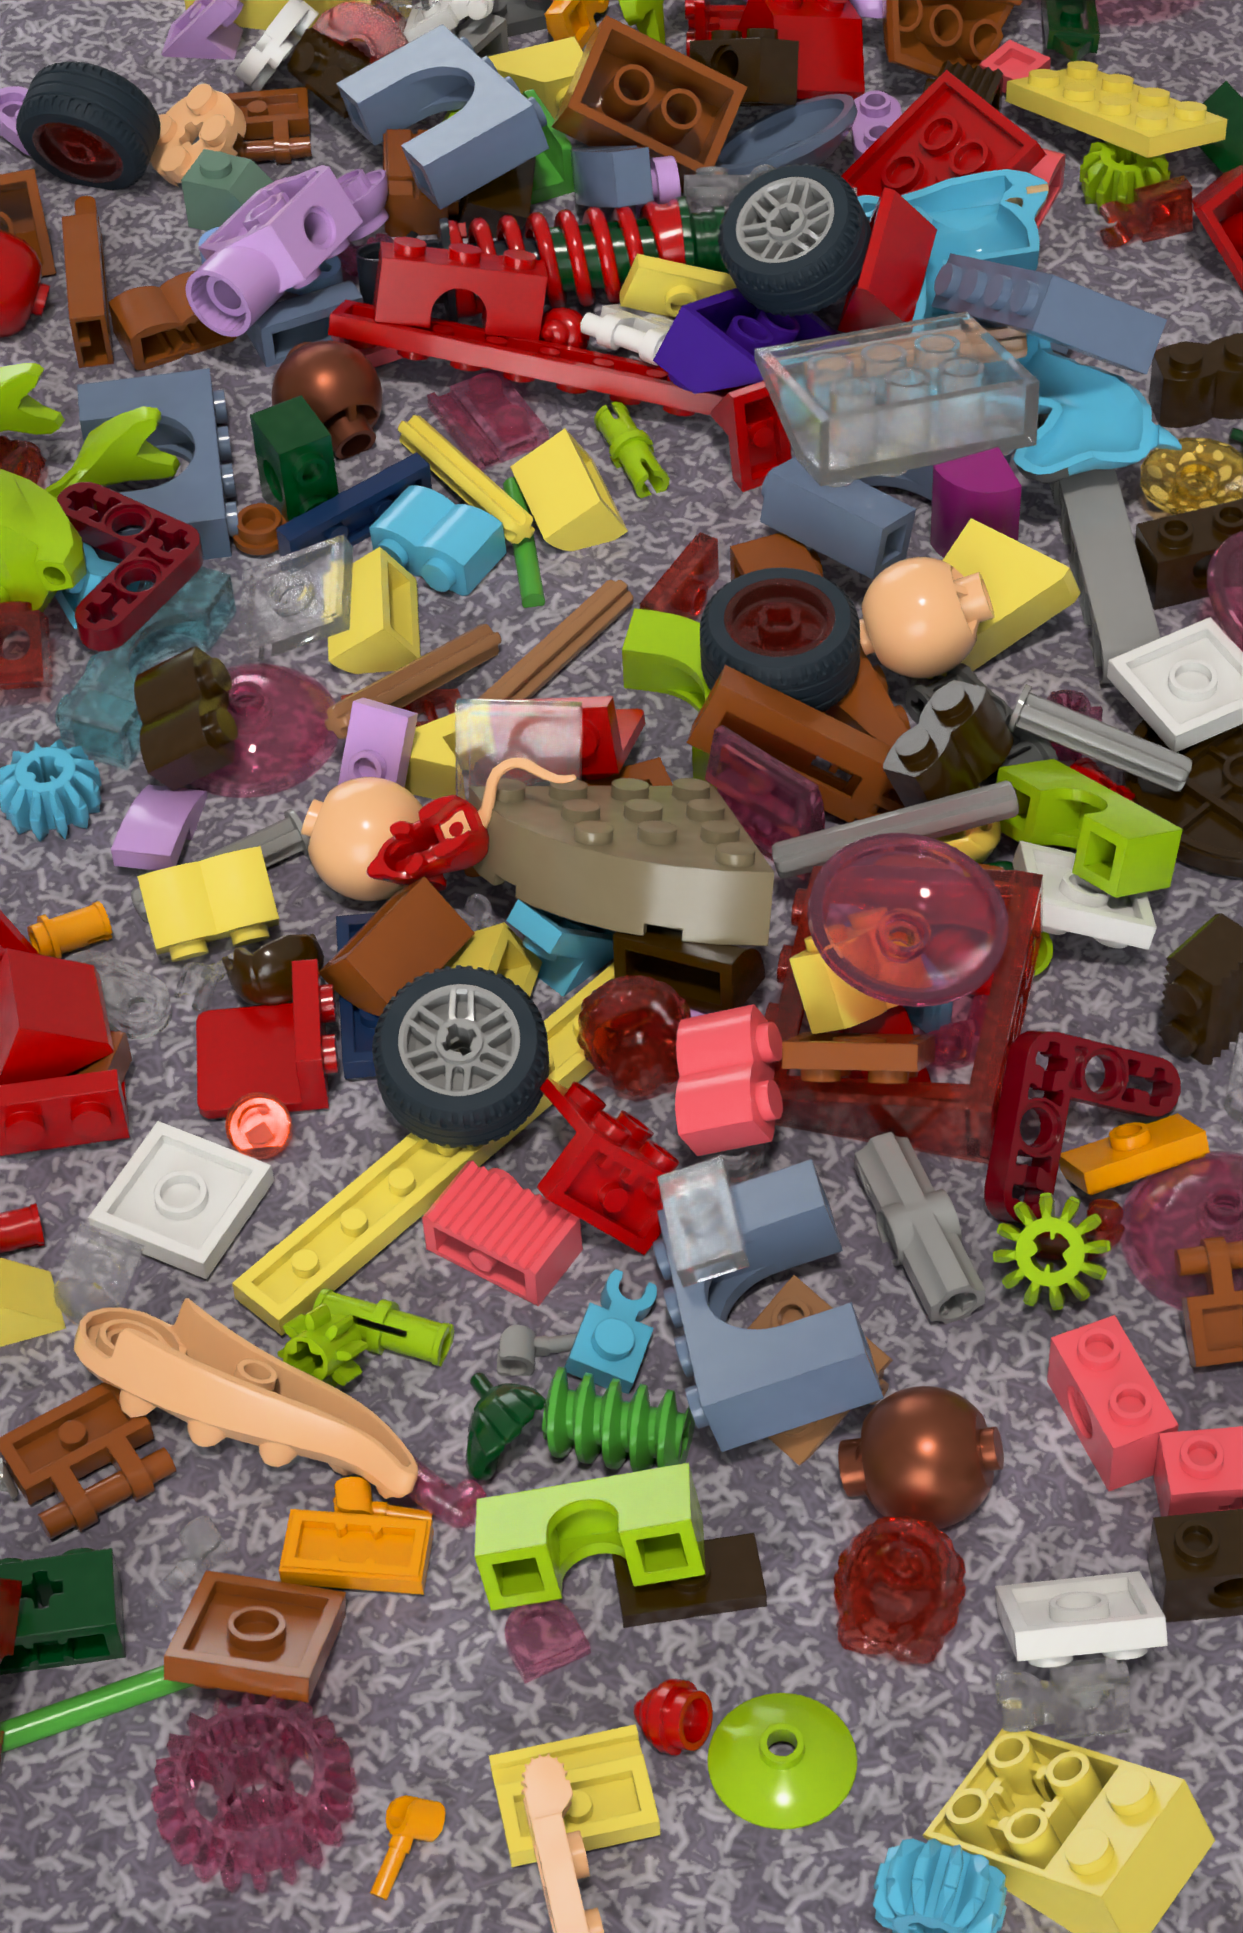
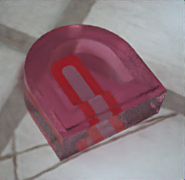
(544, 1638)

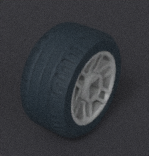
(794, 239)
(461, 1056)

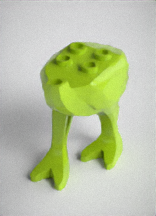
(37, 540)

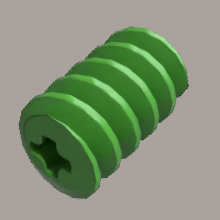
(615, 1425)

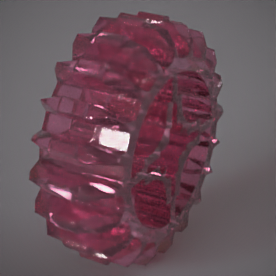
(244, 1750)

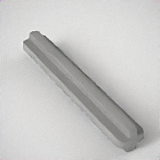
(928, 819)

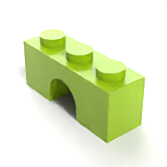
(1115, 839)
(538, 1534)

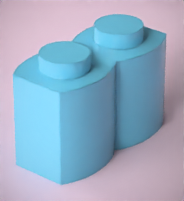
(440, 540)

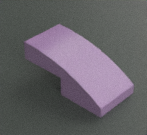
(157, 827)

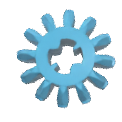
(49, 789)
(938, 1890)

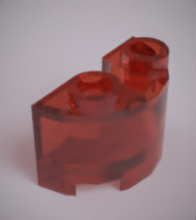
(367, 20)

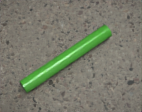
(526, 556)
(87, 1707)

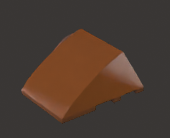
(930, 32)

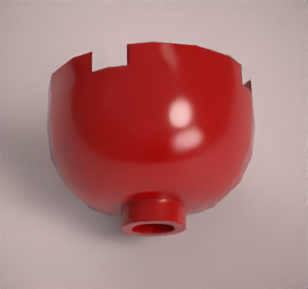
(19, 284)

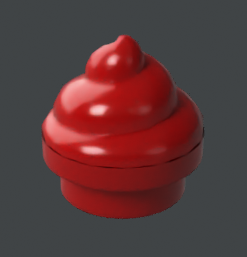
(563, 327)
(675, 1716)

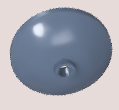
(791, 135)

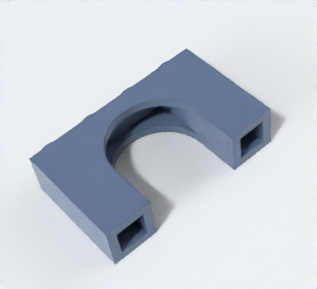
(442, 74)
(1049, 310)
(187, 430)
(847, 522)
(780, 1375)

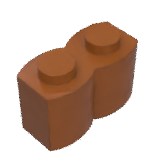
(159, 325)

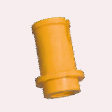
(70, 930)

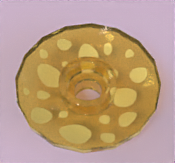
(1193, 477)

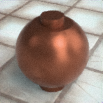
(338, 388)
(923, 1456)

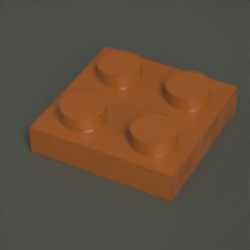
(833, 1055)
(255, 1636)

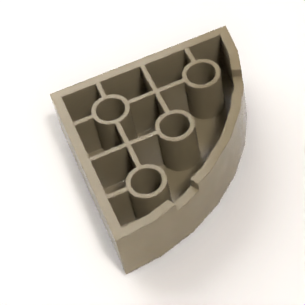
(631, 857)

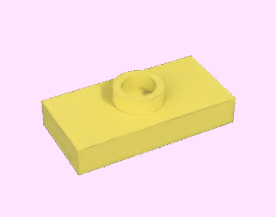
(666, 285)

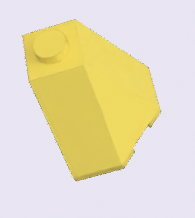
(1021, 583)

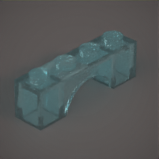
(102, 705)

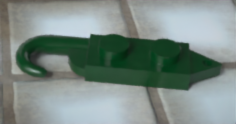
(1071, 27)

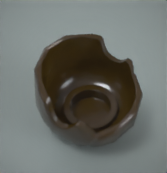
(267, 973)

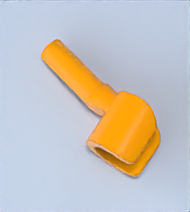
(355, 1496)
(406, 1820)

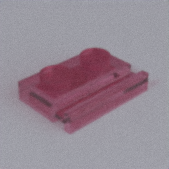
(488, 419)

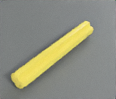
(465, 478)

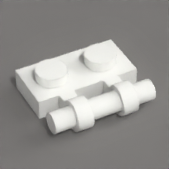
(446, 13)
(628, 329)

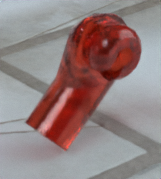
(1109, 1229)

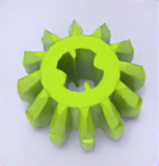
(1114, 173)
(1028, 1246)

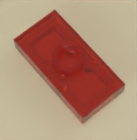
(687, 581)

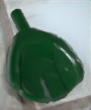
(497, 1422)

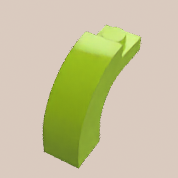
(665, 658)

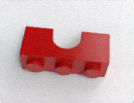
(416, 275)

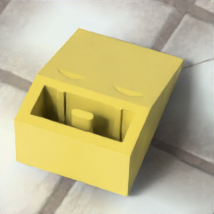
(1077, 1831)

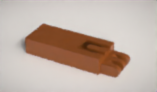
(87, 285)
(796, 737)

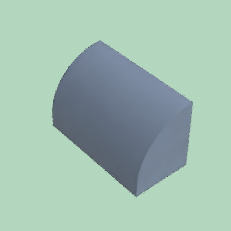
(298, 321)

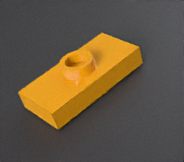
(1133, 1153)
(356, 1551)

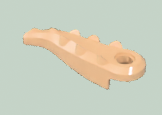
(239, 1393)

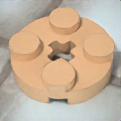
(200, 114)

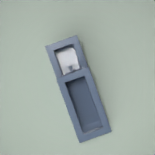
(611, 176)

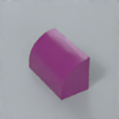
(973, 488)

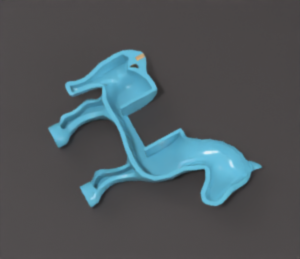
(1092, 413)

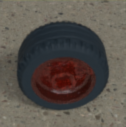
(88, 125)
(785, 633)

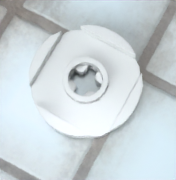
(276, 43)

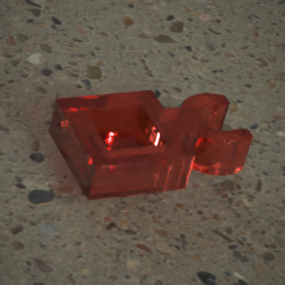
(1157, 213)

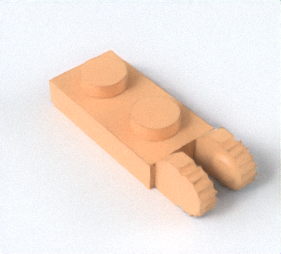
(558, 1854)

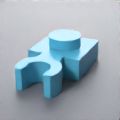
(612, 1337)

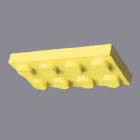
(1116, 109)

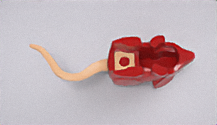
(447, 835)

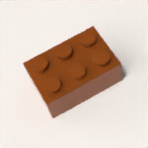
(650, 97)

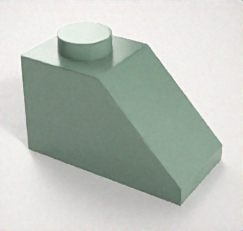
(219, 187)

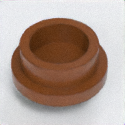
(258, 529)

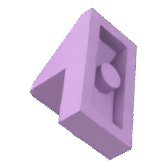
(205, 31)

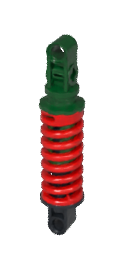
(576, 255)

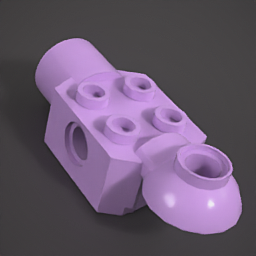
(281, 242)

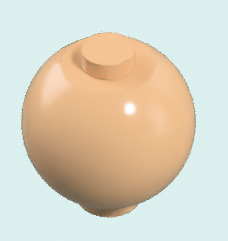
(923, 616)
(350, 831)

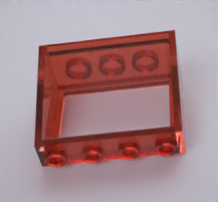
(934, 1116)

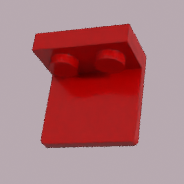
(607, 1168)

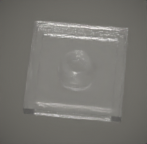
(295, 600)
(506, 729)

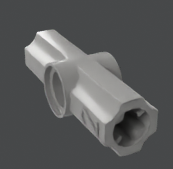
(919, 1228)

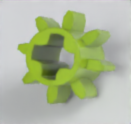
(324, 1346)

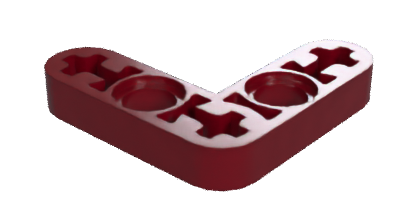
(97, 517)
(1062, 1082)

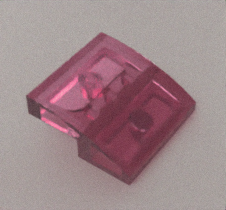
(763, 792)

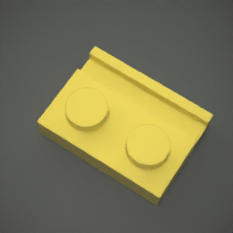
(608, 1787)

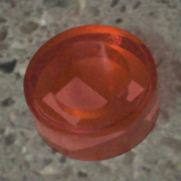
(259, 1125)

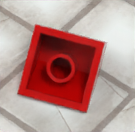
(827, 37)

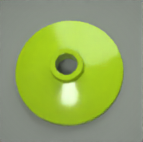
(775, 1788)

